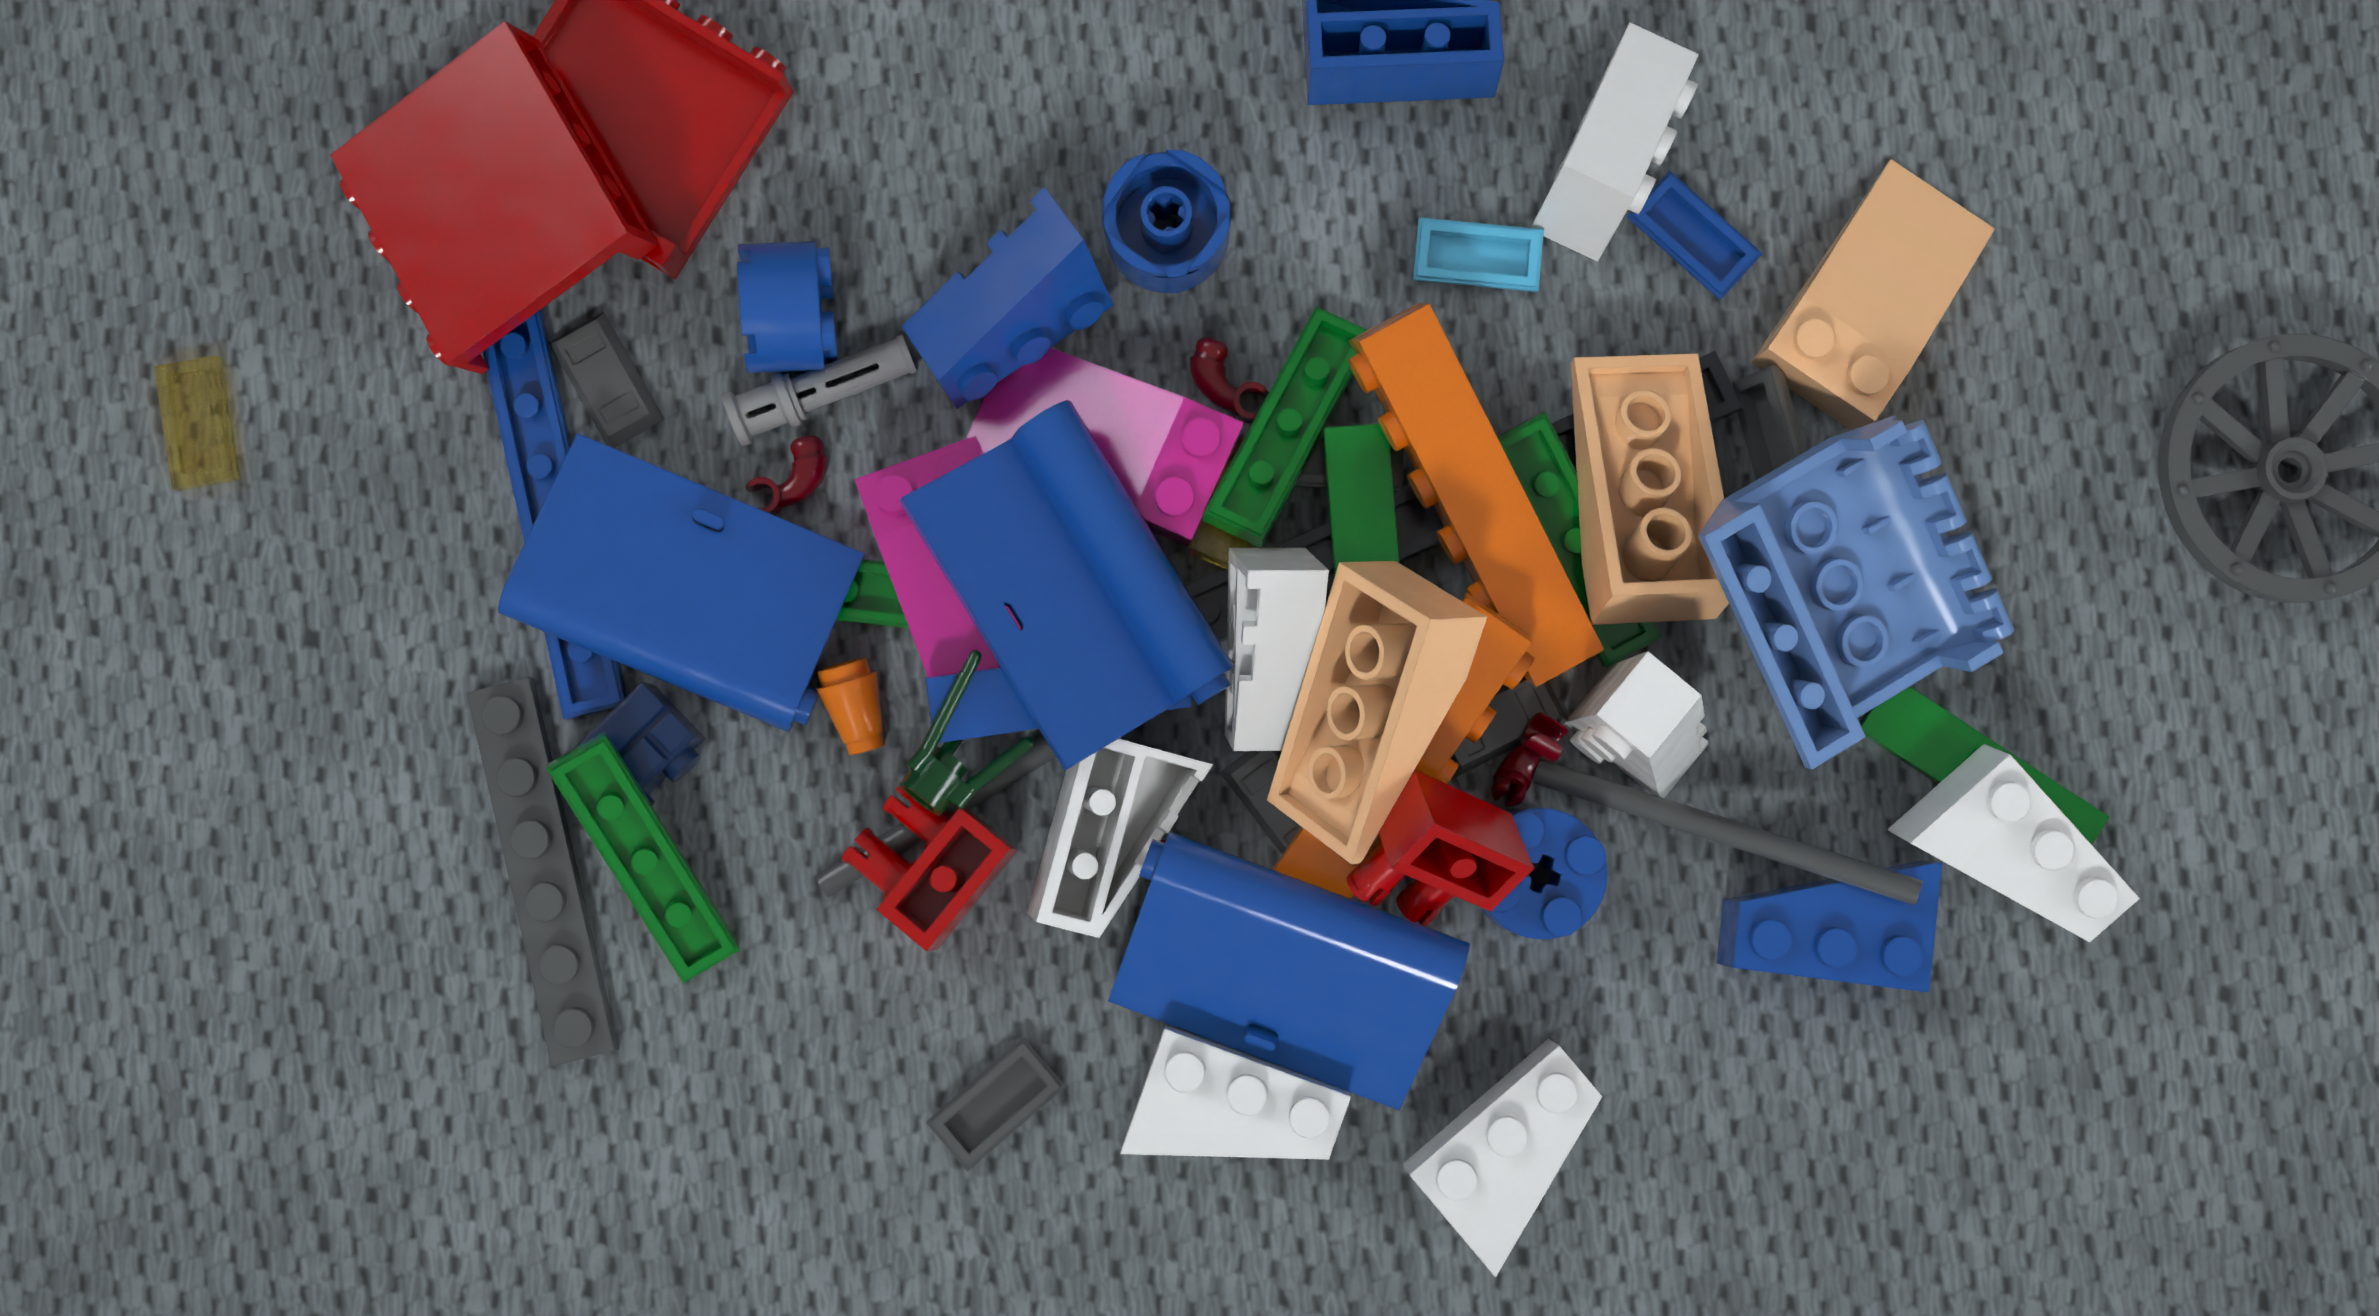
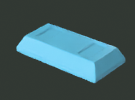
(1478, 254)

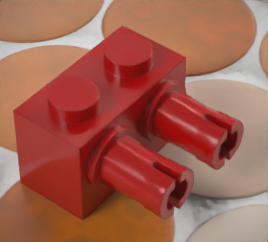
(1448, 847)
(945, 881)

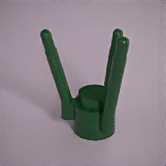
(935, 772)

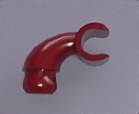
(1210, 378)
(806, 475)
(1518, 768)

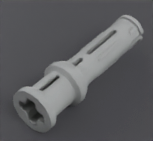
(783, 389)

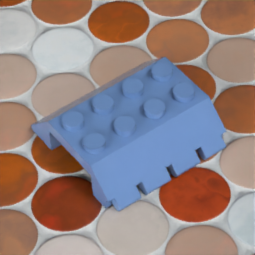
(1853, 579)

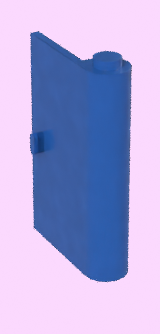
(1096, 599)
(702, 609)
(1287, 970)

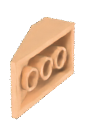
(1875, 297)
(1645, 488)
(1371, 700)

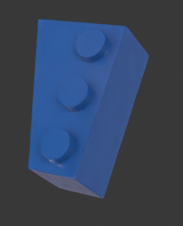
(1401, 50)
(1011, 306)
(1836, 932)

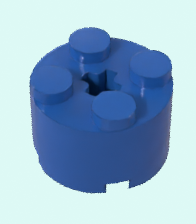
(1159, 187)
(783, 306)
(1575, 880)

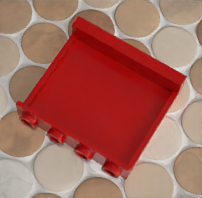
(667, 106)
(488, 195)

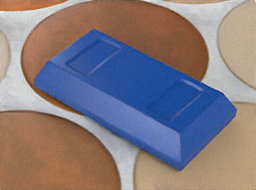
(1695, 235)

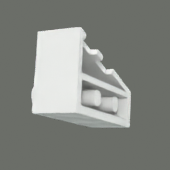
(1618, 142)
(1271, 632)
(1641, 722)
(1104, 829)
(2014, 839)
(1230, 1105)
(1505, 1151)

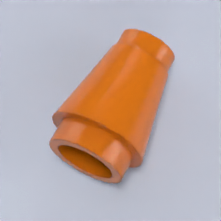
(853, 703)

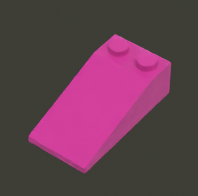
(1156, 441)
(930, 605)

